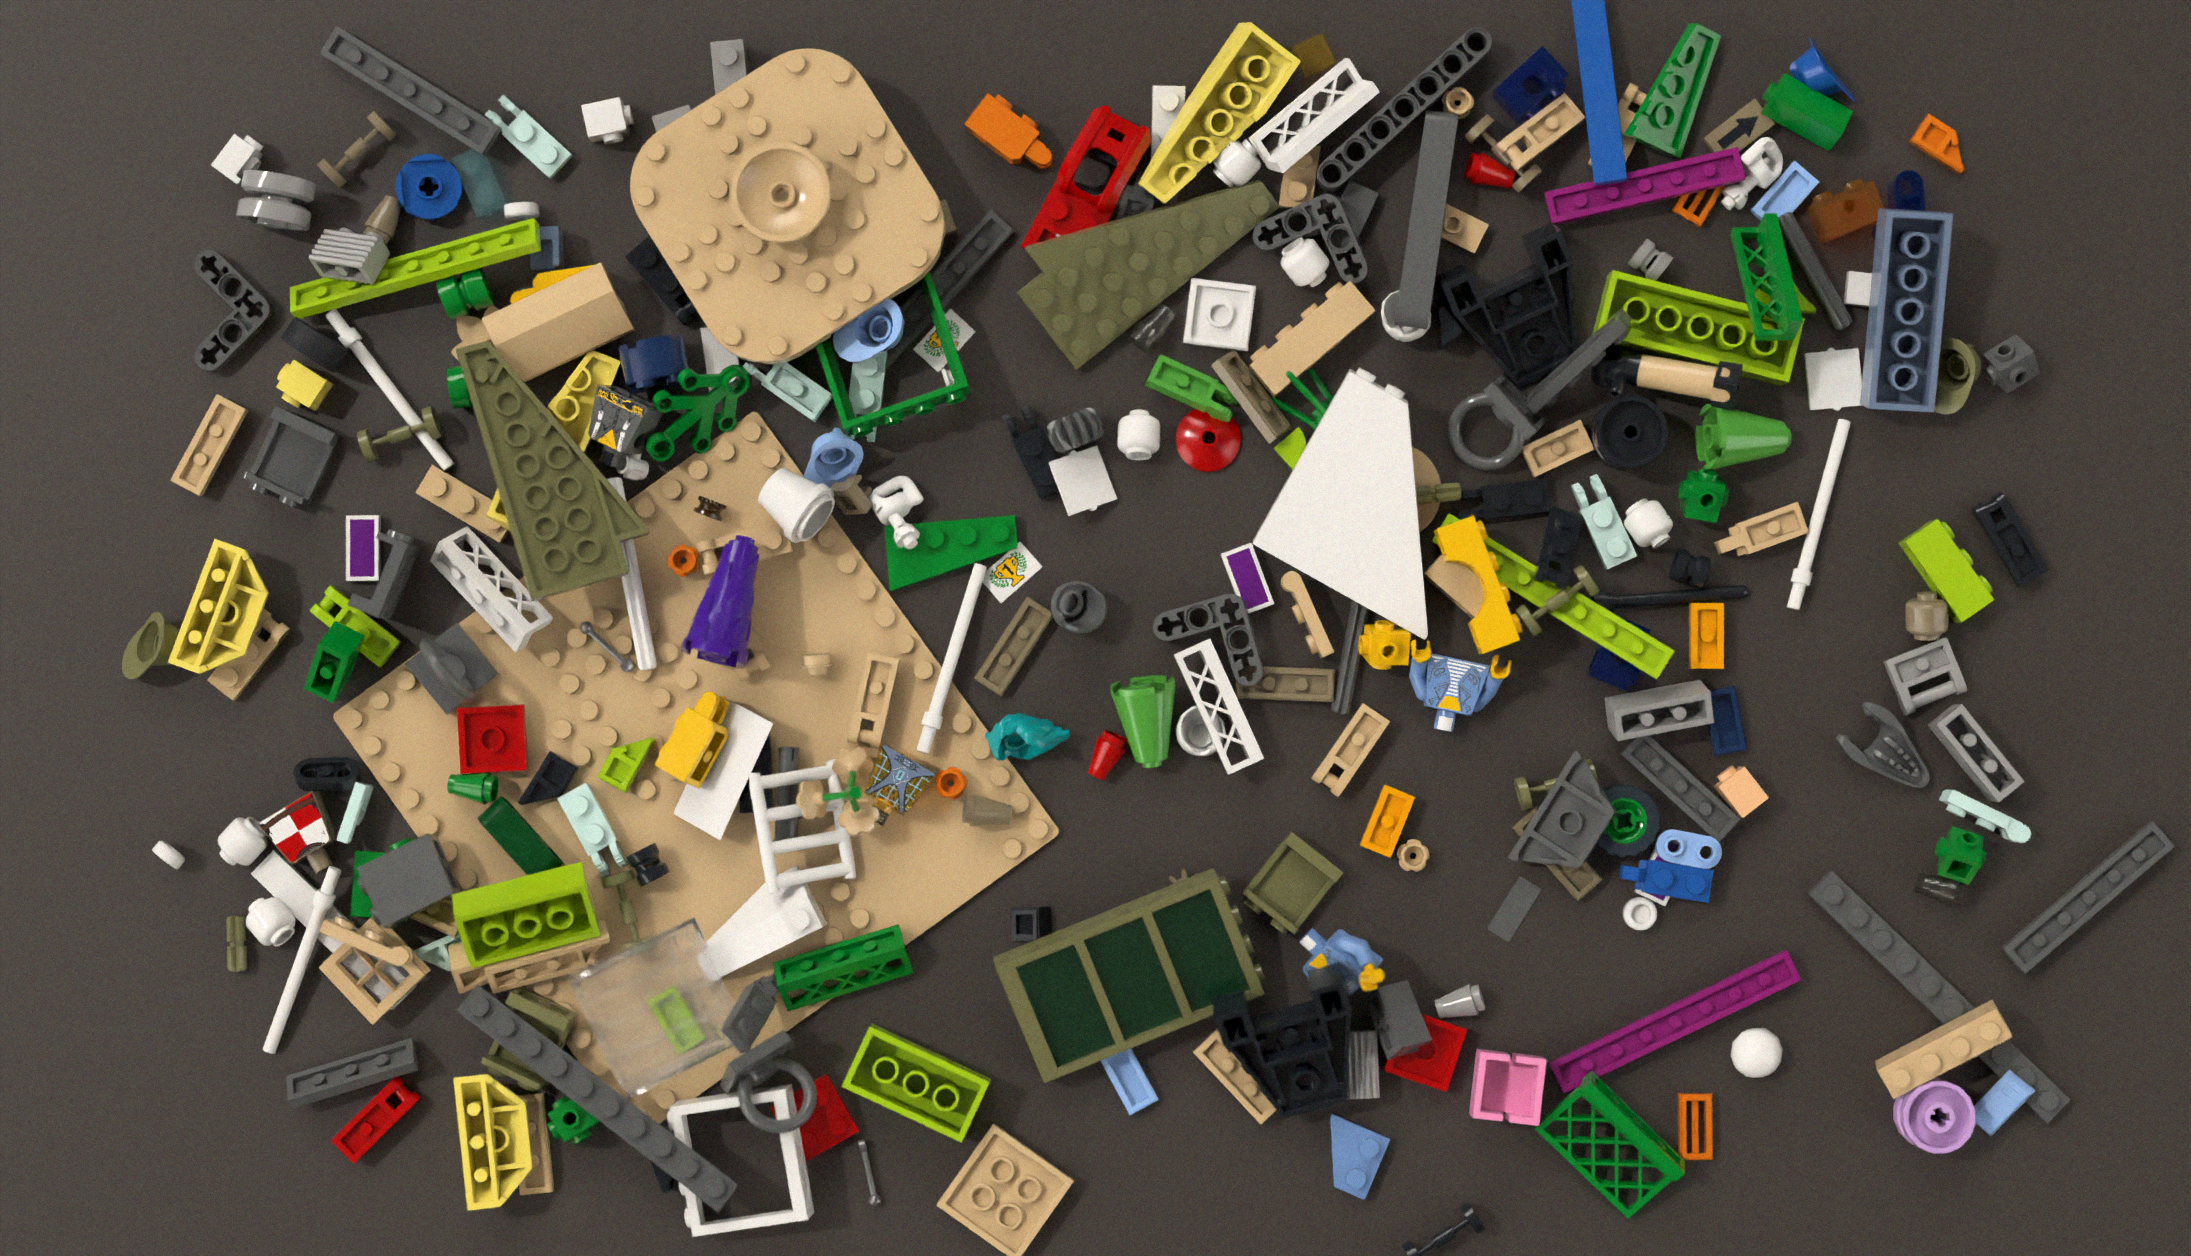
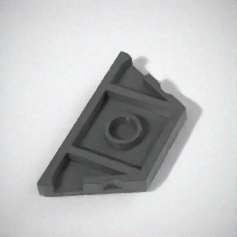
(1567, 819)

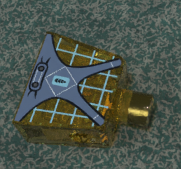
(896, 782)

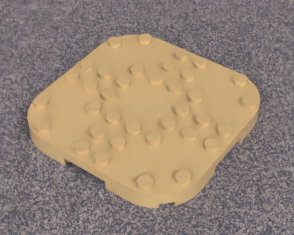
(787, 297)

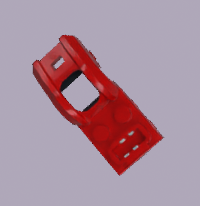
(1074, 206)

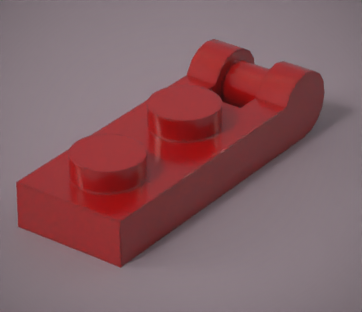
(374, 1120)

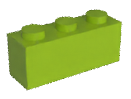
(1947, 569)

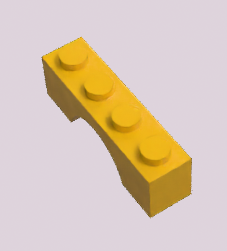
(1464, 544)

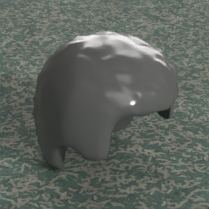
(1078, 607)

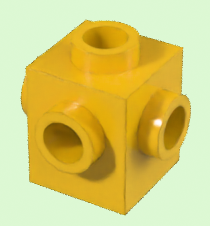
(1384, 644)

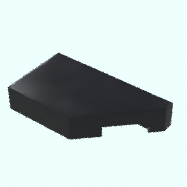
(550, 779)

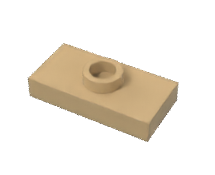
(1462, 229)

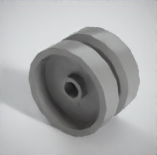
(276, 196)

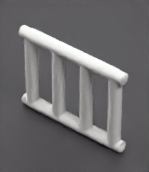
(769, 849)

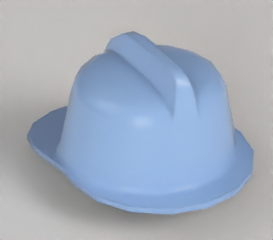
(870, 333)
(833, 458)

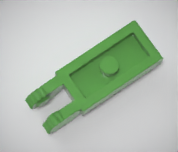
(1190, 387)

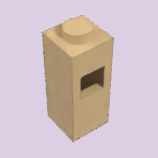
(1457, 584)

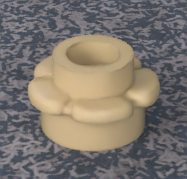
(1461, 95)
(817, 663)
(1404, 852)

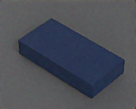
(1727, 730)

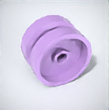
(1948, 1129)

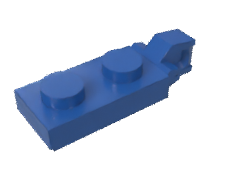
(1670, 879)

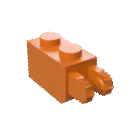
(1008, 133)

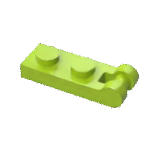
(378, 641)

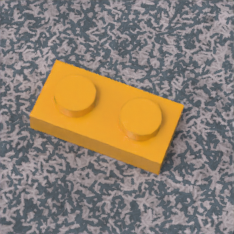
(1706, 635)
(1387, 821)

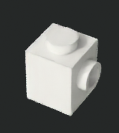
(607, 120)

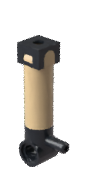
(1669, 375)

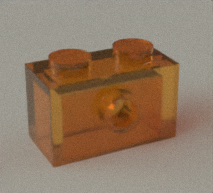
(1846, 211)

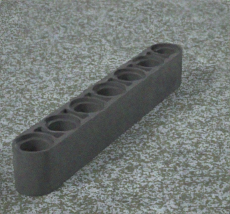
(1414, 98)
(1426, 219)

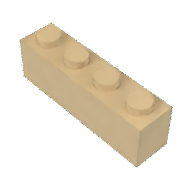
(1312, 338)
(1943, 1049)

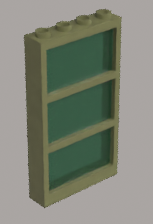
(1128, 974)

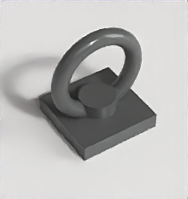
(1510, 408)
(451, 668)
(758, 1066)

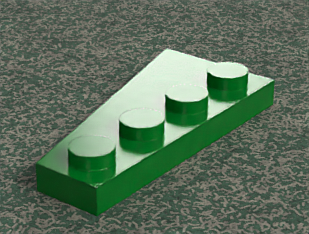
(1675, 95)
(947, 547)

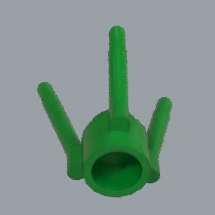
(1320, 407)

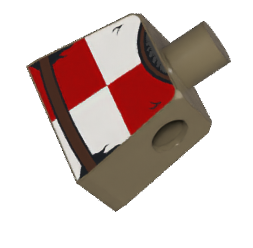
(302, 831)

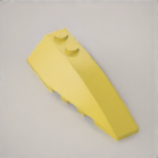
(1220, 108)
(572, 409)

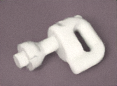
(1758, 171)
(893, 508)

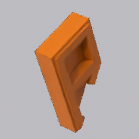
(1939, 143)

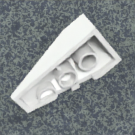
(765, 925)

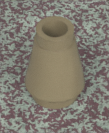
(384, 219)
(985, 811)

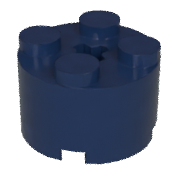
(653, 362)

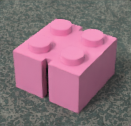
(1507, 1086)

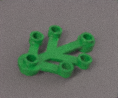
(700, 408)

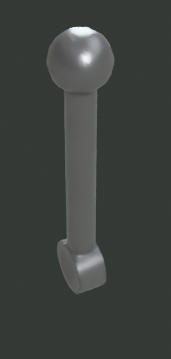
(626, 664)
(874, 1199)

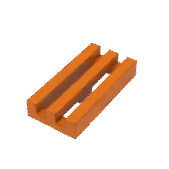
(1688, 214)
(1682, 1126)

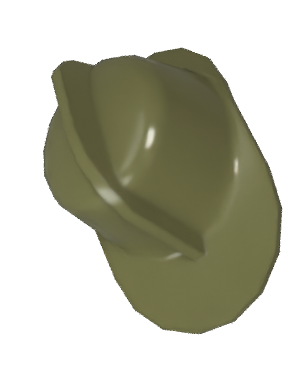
(1956, 374)
(149, 646)

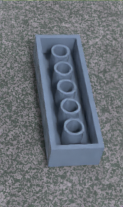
(1906, 310)

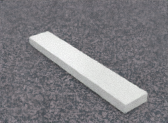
(296, 894)

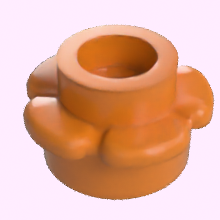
(680, 552)
(954, 791)

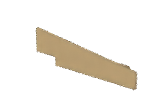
(526, 968)

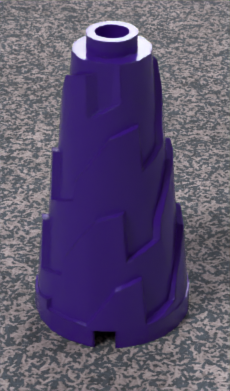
(724, 615)

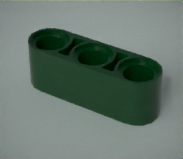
(518, 838)

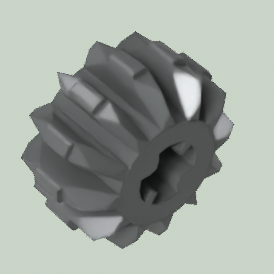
(1075, 430)

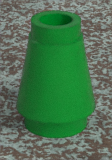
(474, 786)

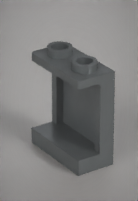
(292, 458)
(392, 579)
(407, 880)

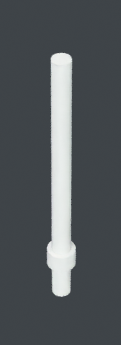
(351, 340)
(1802, 576)
(932, 719)
(323, 900)

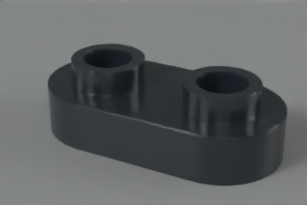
(327, 774)

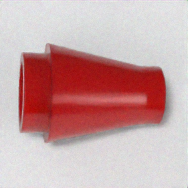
(1487, 171)
(1107, 753)

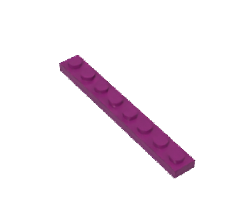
(1675, 1020)

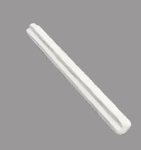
(635, 599)

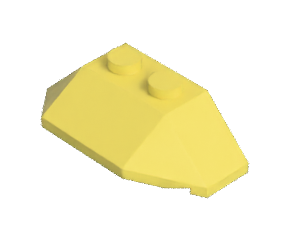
(221, 611)
(491, 1140)

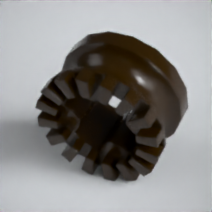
(709, 508)

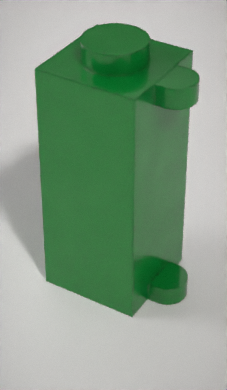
(1805, 111)

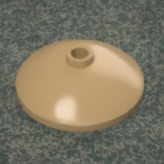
(777, 169)

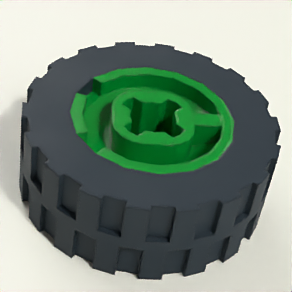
(1633, 824)

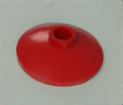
(1202, 455)

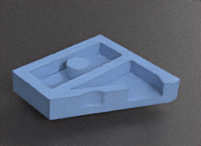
(1355, 1155)

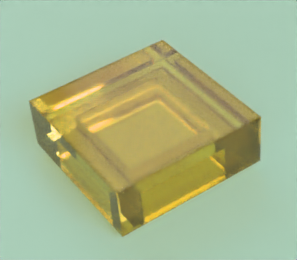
(1313, 55)

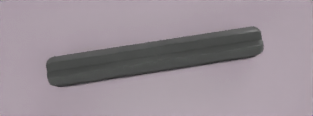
(1814, 271)
(1349, 659)

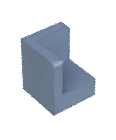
(552, 251)

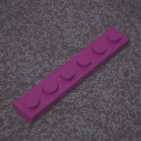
(1646, 186)

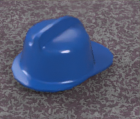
(1816, 74)

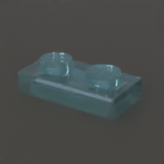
(479, 183)

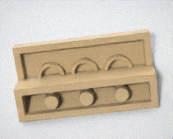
(559, 323)

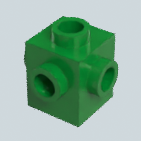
(1702, 495)
(1960, 855)
(576, 1132)

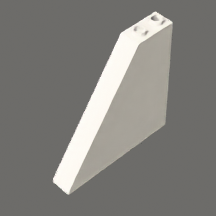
(1354, 506)

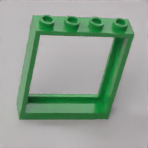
(921, 404)

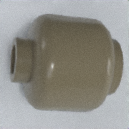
(1927, 616)

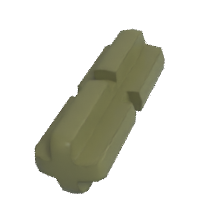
(1439, 493)
(237, 950)

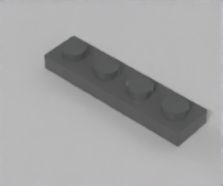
(1570, 370)
(1680, 786)
(352, 1073)

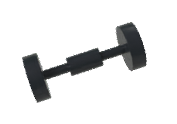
(1447, 1233)

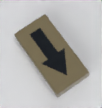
(1739, 129)

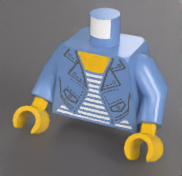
(1453, 684)
(1353, 953)

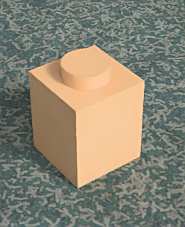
(1740, 790)

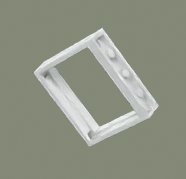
(792, 1152)

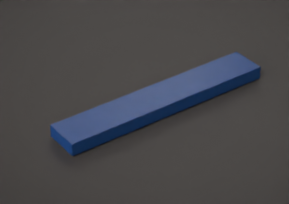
(1599, 91)

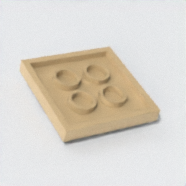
(1005, 1192)

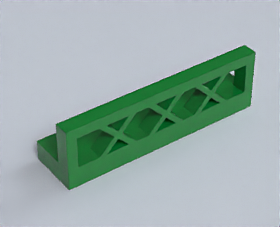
(1778, 276)
(840, 963)

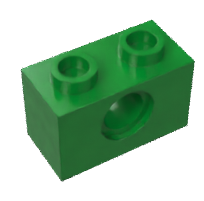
(334, 662)

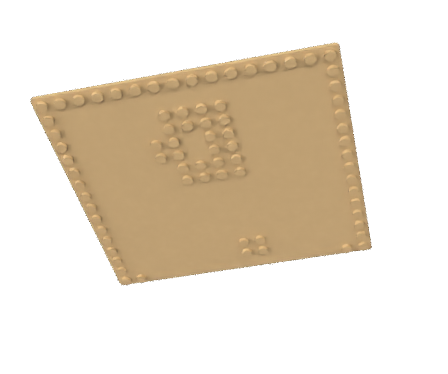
(586, 705)

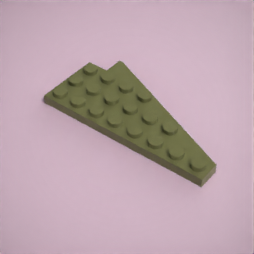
(1119, 271)
(553, 496)

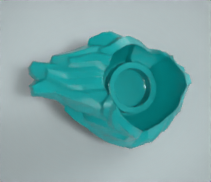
(1024, 737)

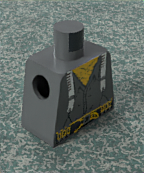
(621, 422)

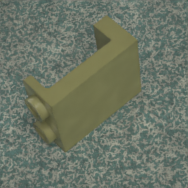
(1291, 884)
(546, 1017)

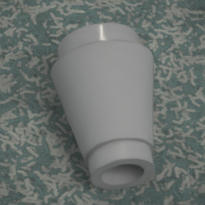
(1461, 1002)

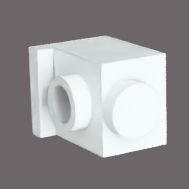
(237, 157)

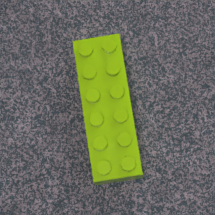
(1695, 327)

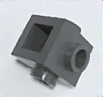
(2010, 364)

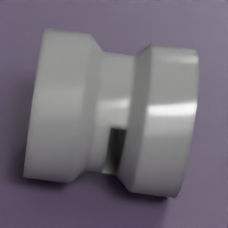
(1643, 257)

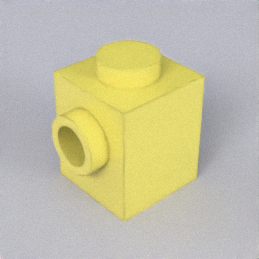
(302, 385)

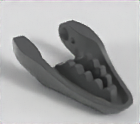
(1890, 752)

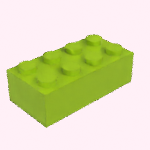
(526, 915)
(916, 1082)

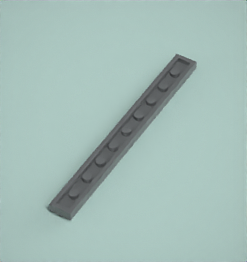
(1928, 986)
(597, 1098)

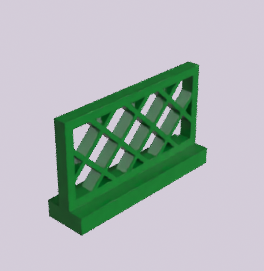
(1635, 1133)

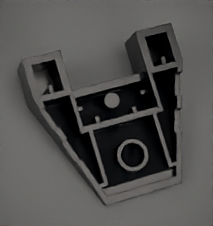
(1525, 318)
(1295, 1051)

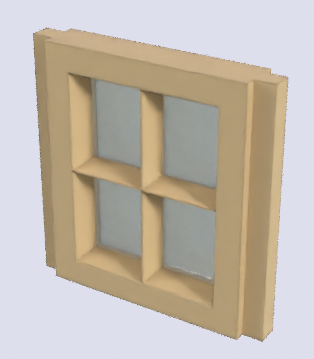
(370, 981)

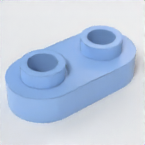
(1689, 848)

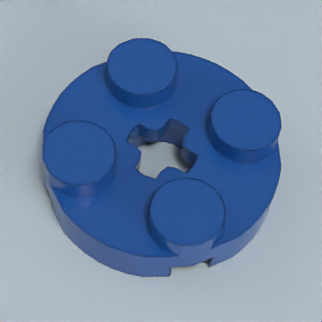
(442, 174)

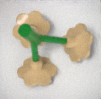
(857, 815)

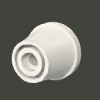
(797, 504)

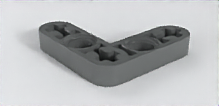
(1317, 221)
(239, 316)
(1216, 620)

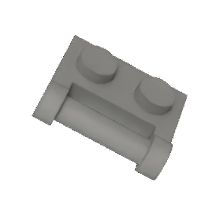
(1920, 666)

